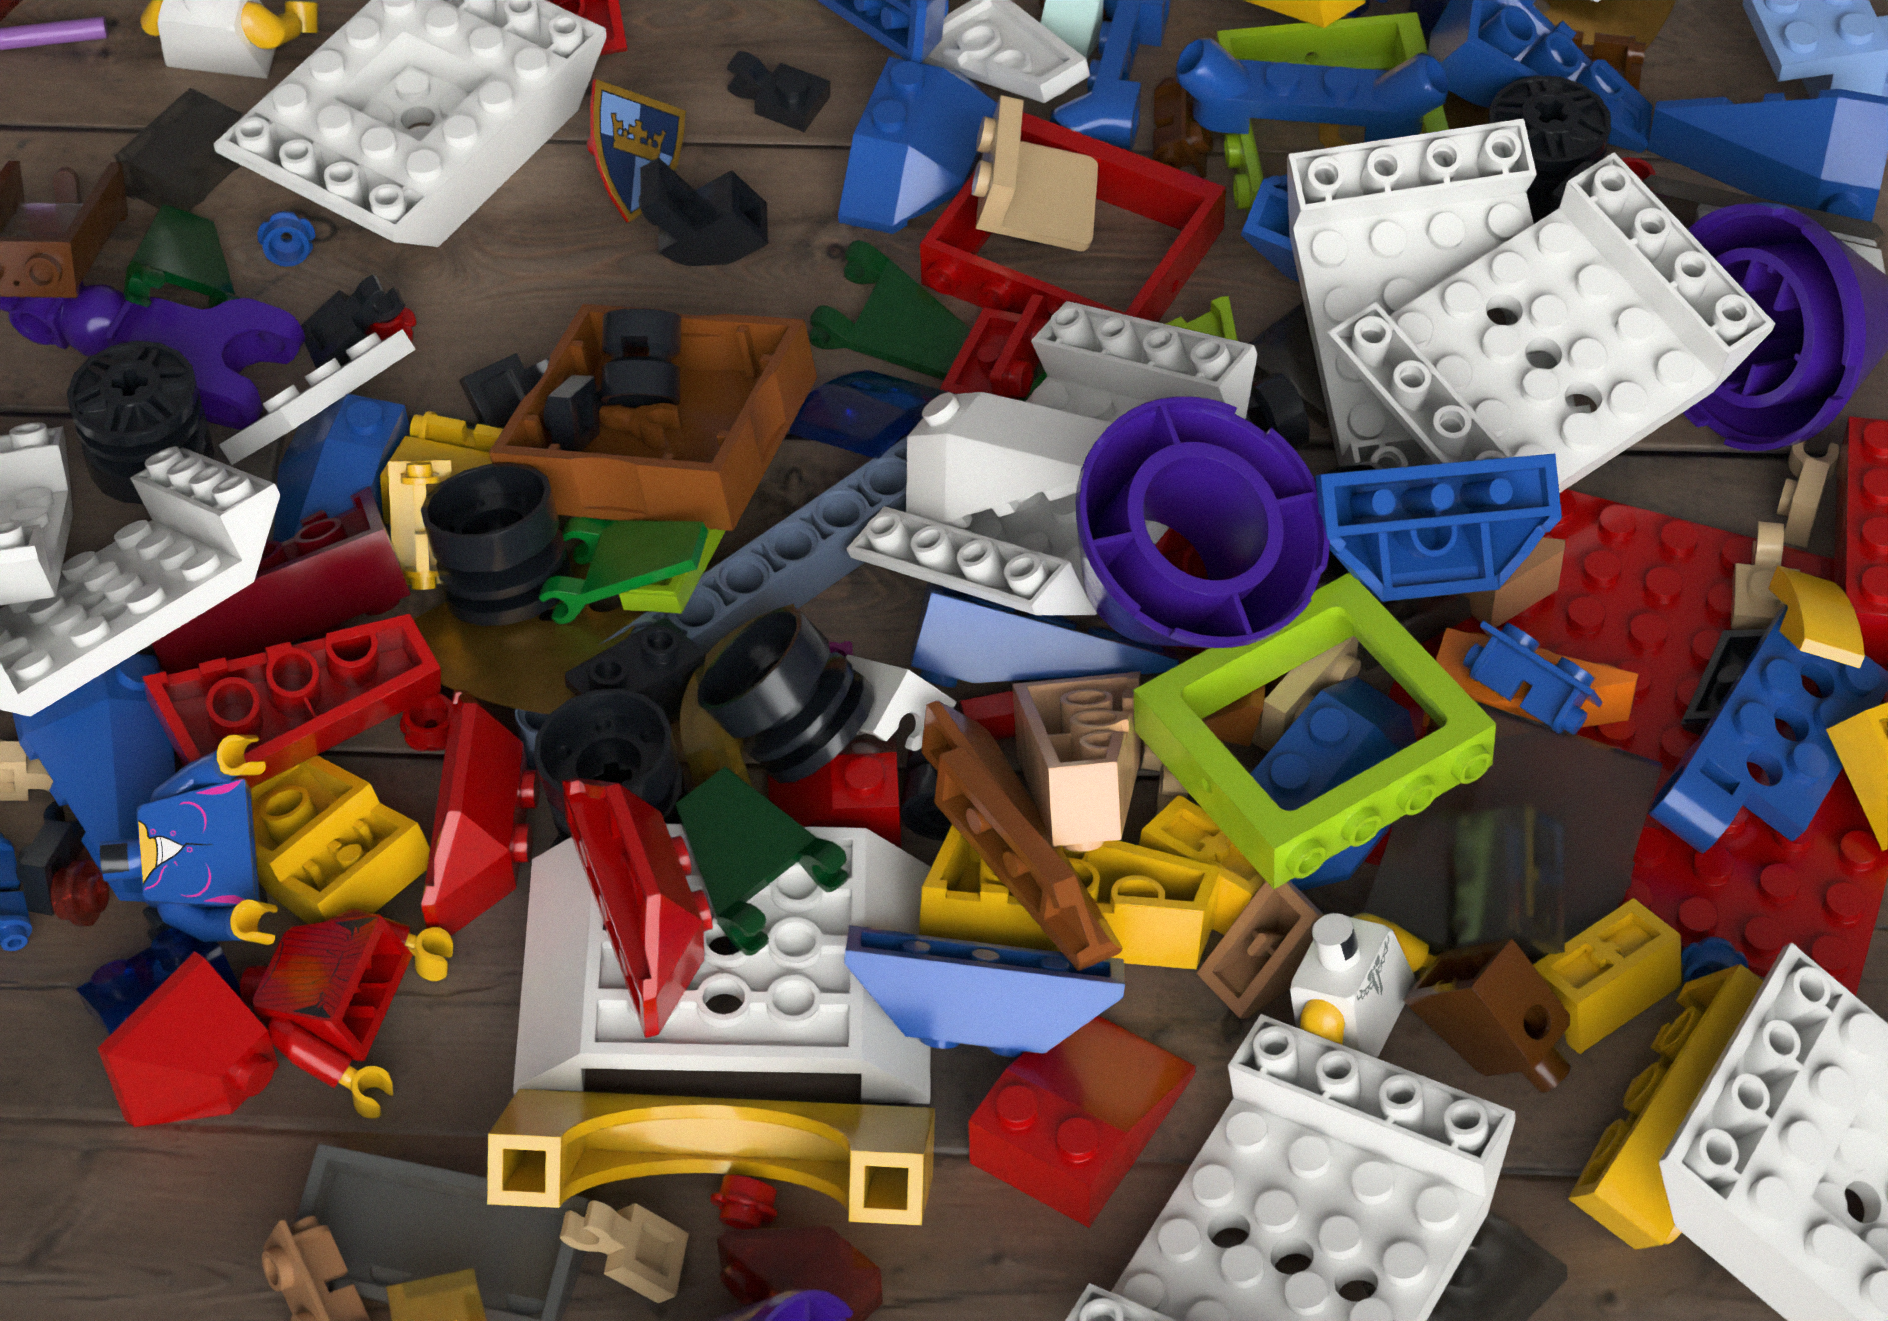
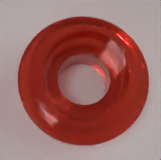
(79, 893)

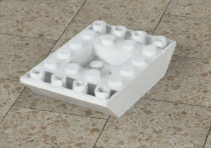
(479, 71)
(1779, 1139)

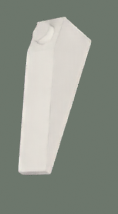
(992, 454)

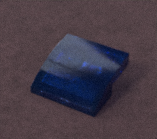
(863, 411)

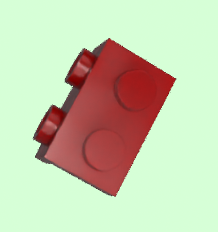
(999, 352)

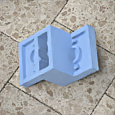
(1823, 43)

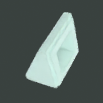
(1075, 22)

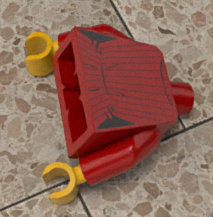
(333, 990)

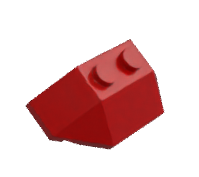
(478, 818)
(640, 894)

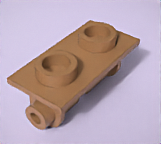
(300, 1268)

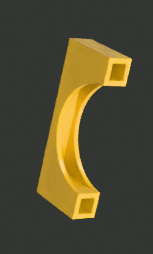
(568, 1141)

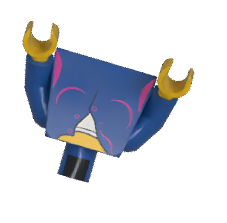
(199, 849)

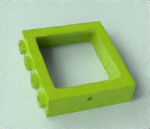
(1352, 43)
(1299, 841)

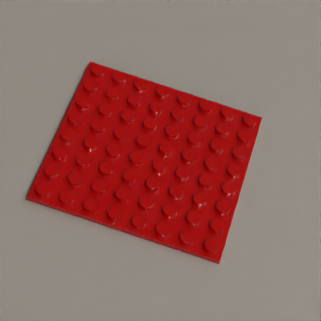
(1654, 603)

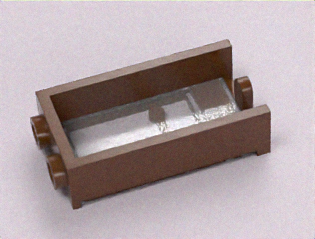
(55, 244)

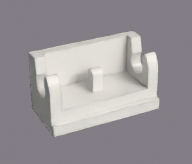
(896, 694)

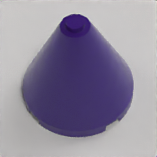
(1825, 333)

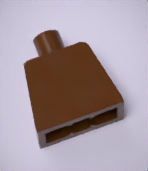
(1494, 1012)

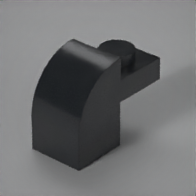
(705, 224)

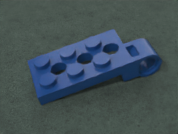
(1713, 773)

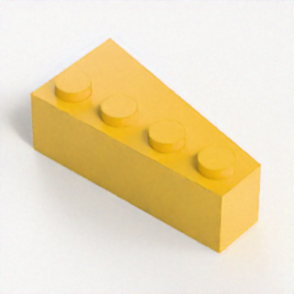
(1150, 898)
(1623, 1176)

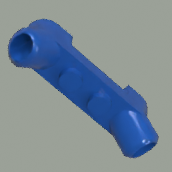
(1235, 90)
(1113, 102)

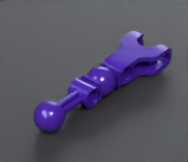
(213, 340)

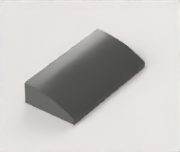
(425, 1221)

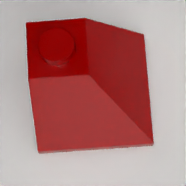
(848, 792)
(188, 1051)

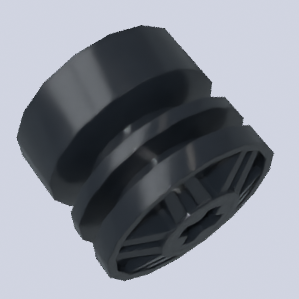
(1563, 127)
(131, 407)
(495, 542)
(786, 695)
(614, 740)

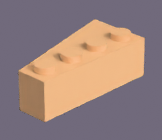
(1079, 754)

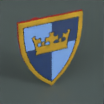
(628, 134)

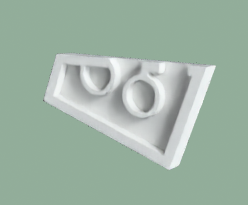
(1007, 50)
(327, 386)

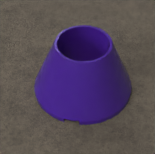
(1227, 491)

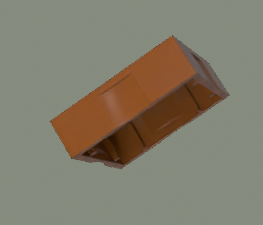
(737, 401)

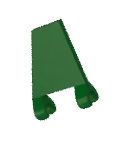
(623, 559)

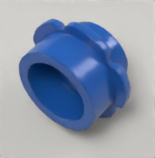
(286, 251)
(1709, 957)

